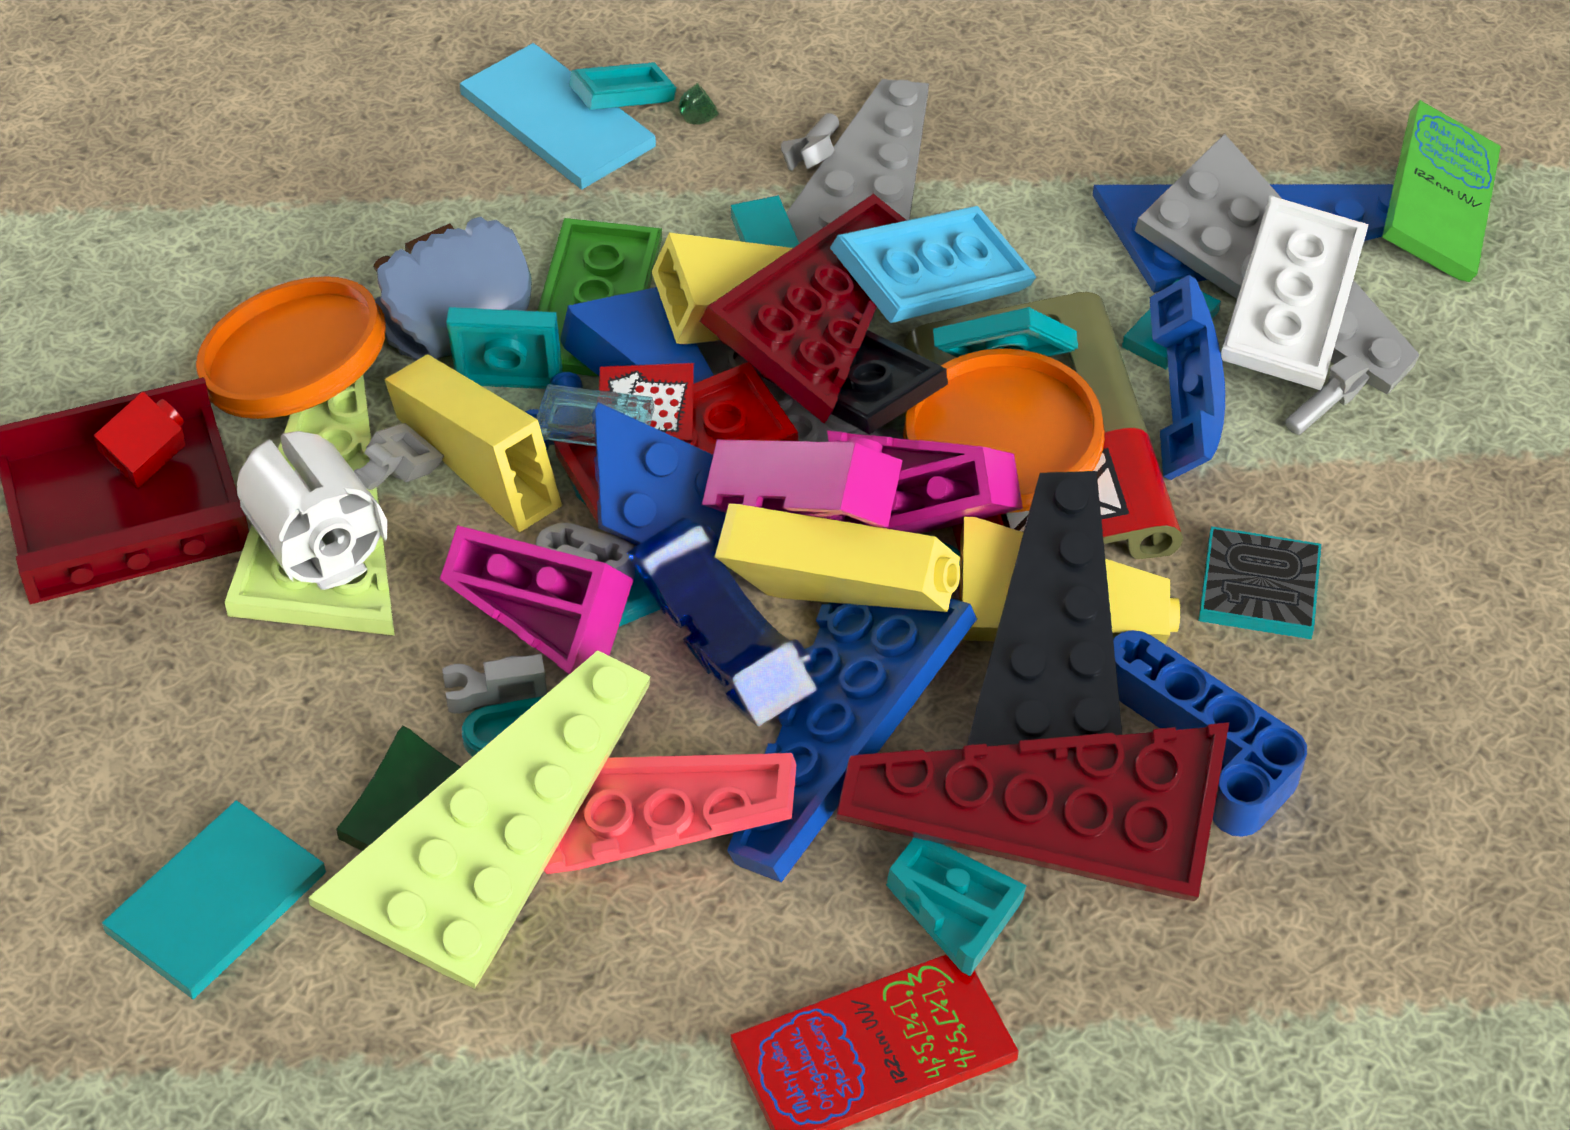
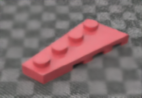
(674, 801)

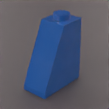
(626, 333)

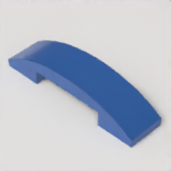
(1195, 376)

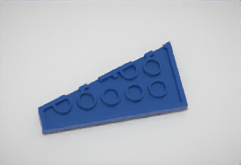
(1127, 203)
(867, 678)

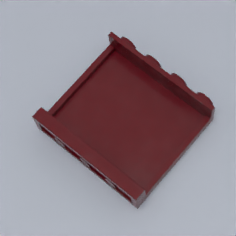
(88, 525)

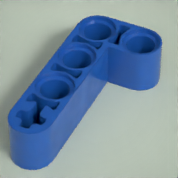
(1260, 752)

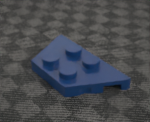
(647, 478)

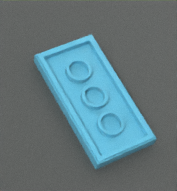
(538, 107)
(932, 263)

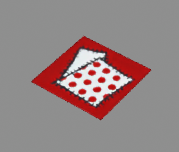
(668, 385)

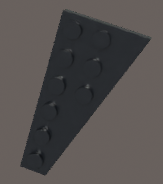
(1055, 636)

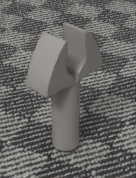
(814, 146)
(1344, 383)

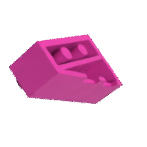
(806, 478)
(946, 482)
(541, 594)

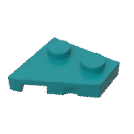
(954, 899)

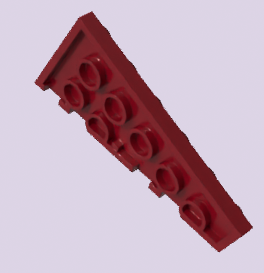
(803, 313)
(1080, 805)

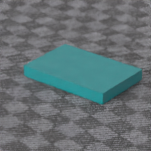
(214, 899)

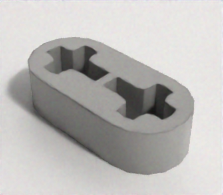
(588, 544)

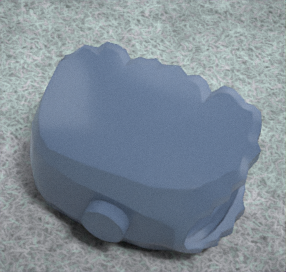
(451, 269)

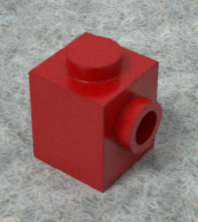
(141, 438)

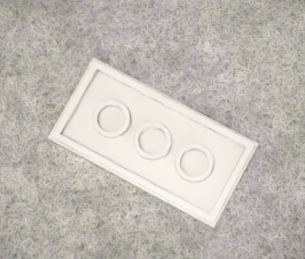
(1294, 293)

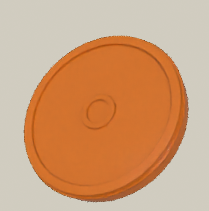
(291, 347)
(1016, 406)

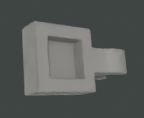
(398, 453)
(502, 682)

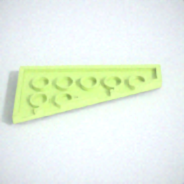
(260, 584)
(472, 850)

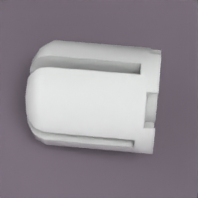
(308, 505)

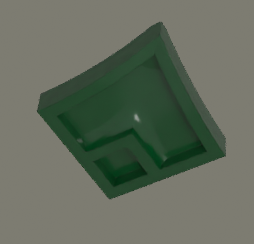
(400, 783)

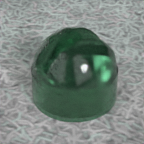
(697, 106)

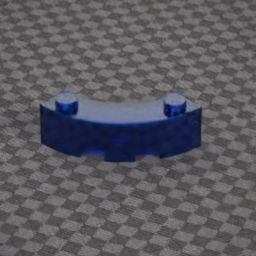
(723, 624)

